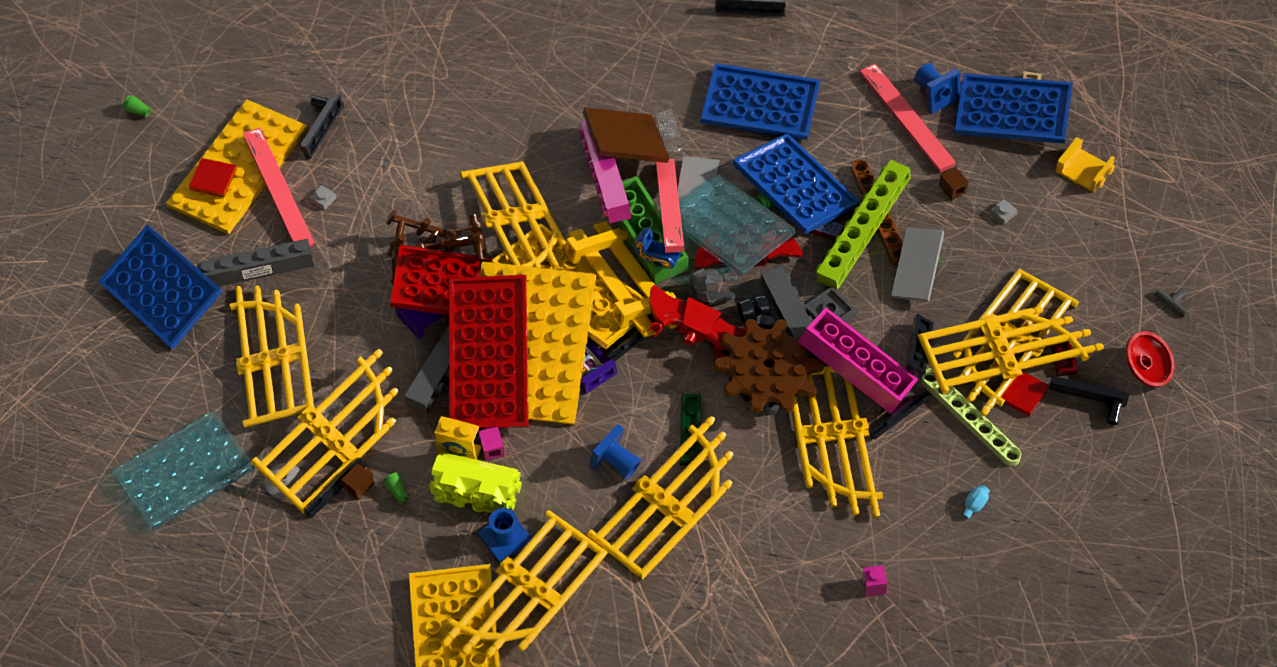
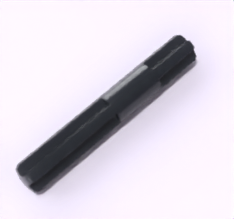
(626, 345)
(899, 414)
(330, 491)

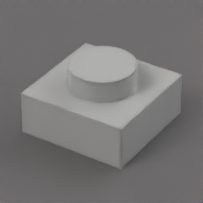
(323, 197)
(1004, 211)

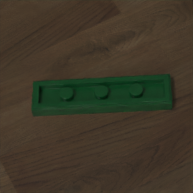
(690, 416)

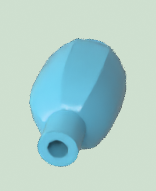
(976, 500)

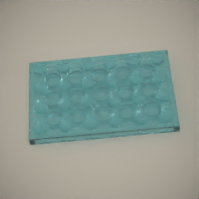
(732, 224)
(183, 470)

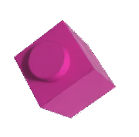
(491, 443)
(874, 581)

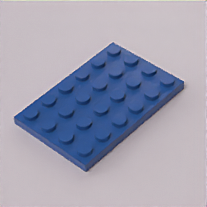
(760, 101)
(1014, 108)
(796, 183)
(160, 286)

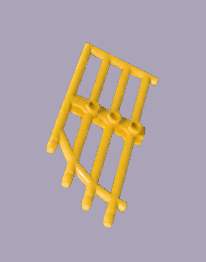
(512, 215)
(1000, 347)
(271, 358)
(995, 397)
(839, 431)
(329, 435)
(666, 503)
(528, 583)

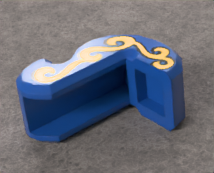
(654, 251)

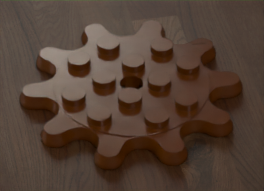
(762, 383)

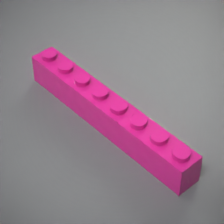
(608, 179)

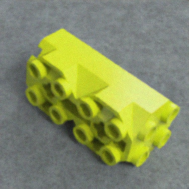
(474, 481)

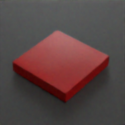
(213, 177)
(1024, 393)

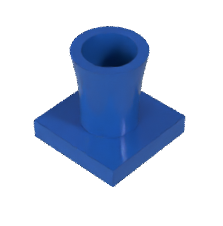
(940, 89)
(614, 454)
(504, 534)

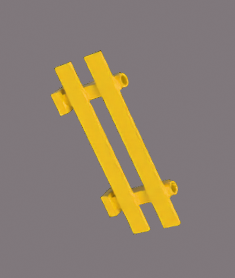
(626, 307)

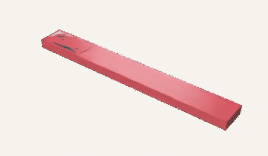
(907, 118)
(277, 186)
(670, 207)

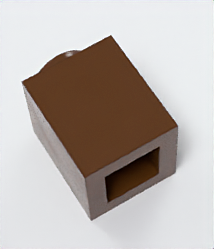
(953, 183)
(358, 481)

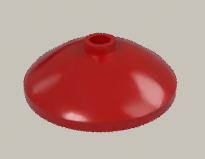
(1150, 359)

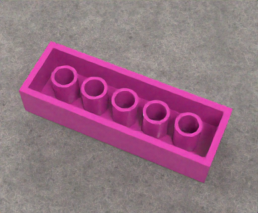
(858, 360)

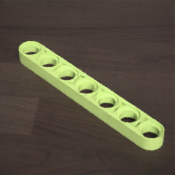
(973, 425)

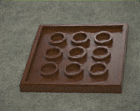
(625, 135)

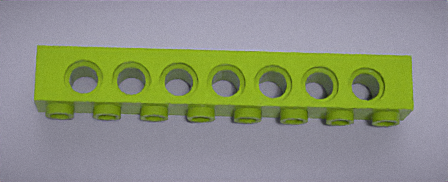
(854, 247)

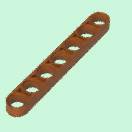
(884, 234)

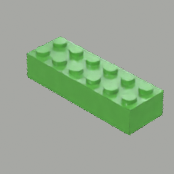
(646, 215)

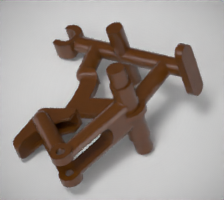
(400, 237)
(454, 239)

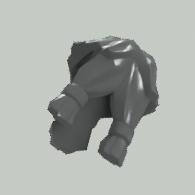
(700, 279)

